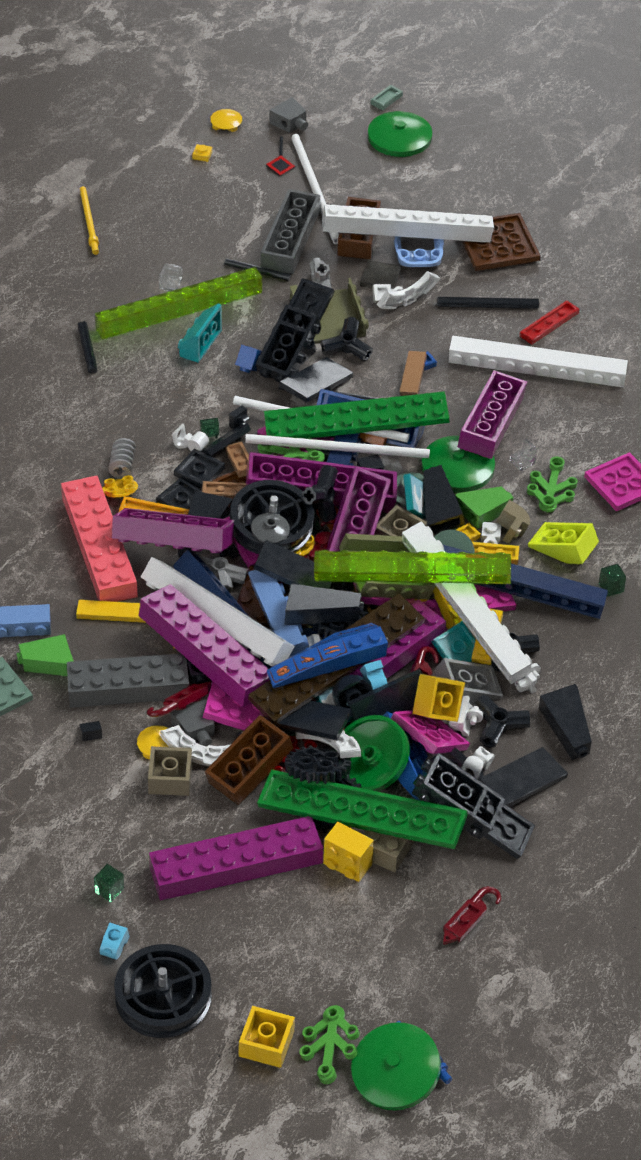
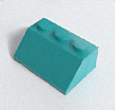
(201, 334)

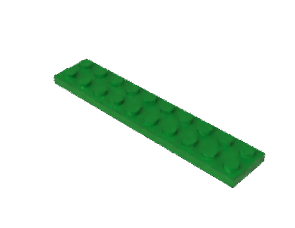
(358, 416)
(364, 809)

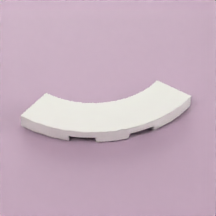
(405, 297)
(345, 745)
(200, 754)

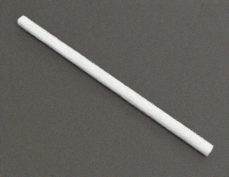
(311, 178)
(263, 406)
(337, 446)

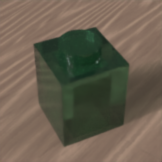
(612, 579)
(109, 882)

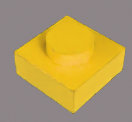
(202, 153)

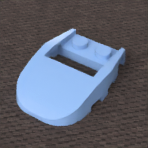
(419, 257)

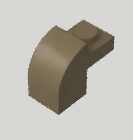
(514, 519)

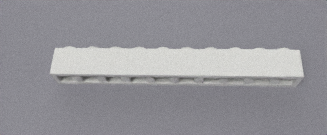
(407, 223)
(537, 361)
(474, 611)
(237, 624)

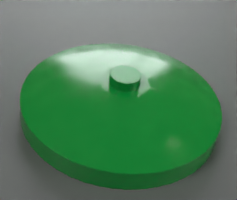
(399, 134)
(462, 468)
(383, 752)
(396, 1066)

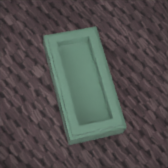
(386, 97)

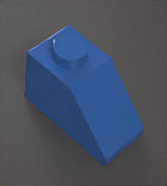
(247, 358)

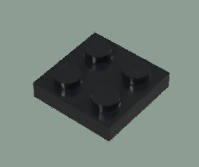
(199, 468)

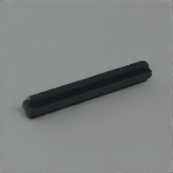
(87, 347)

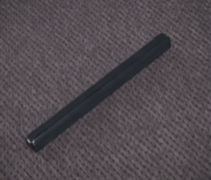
(488, 302)

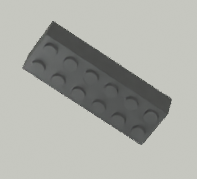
(290, 231)
(126, 679)

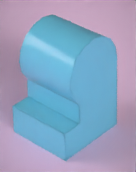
(374, 674)
(114, 941)

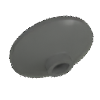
(270, 527)

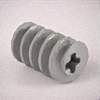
(122, 458)

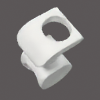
(196, 441)
(479, 760)

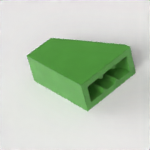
(483, 504)
(45, 656)

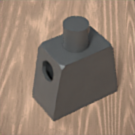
(288, 116)
(193, 724)

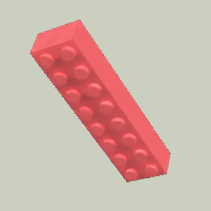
(102, 554)

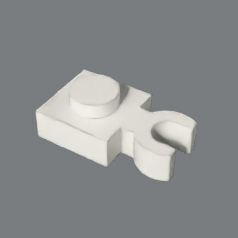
(380, 289)
(491, 532)

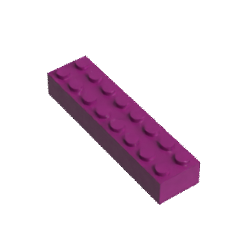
(305, 474)
(203, 643)
(235, 858)

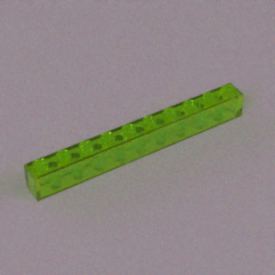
(178, 303)
(412, 567)

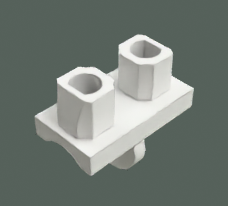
(529, 681)
(467, 716)

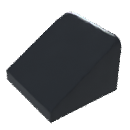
(90, 730)

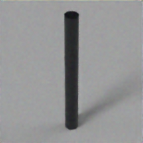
(261, 270)

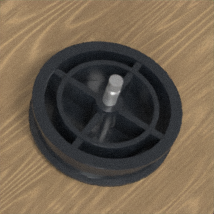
(276, 498)
(163, 991)

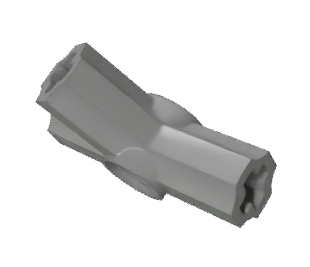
(320, 272)
(226, 572)

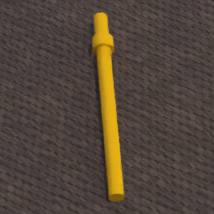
(93, 239)

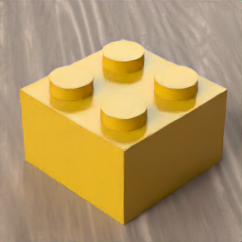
(438, 698)
(348, 851)
(266, 1036)

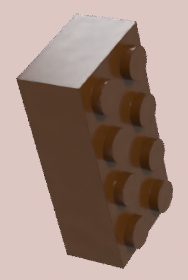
(357, 244)
(249, 759)

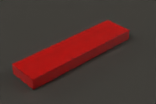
(549, 322)

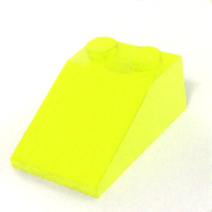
(565, 541)

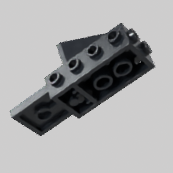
(295, 331)
(487, 816)

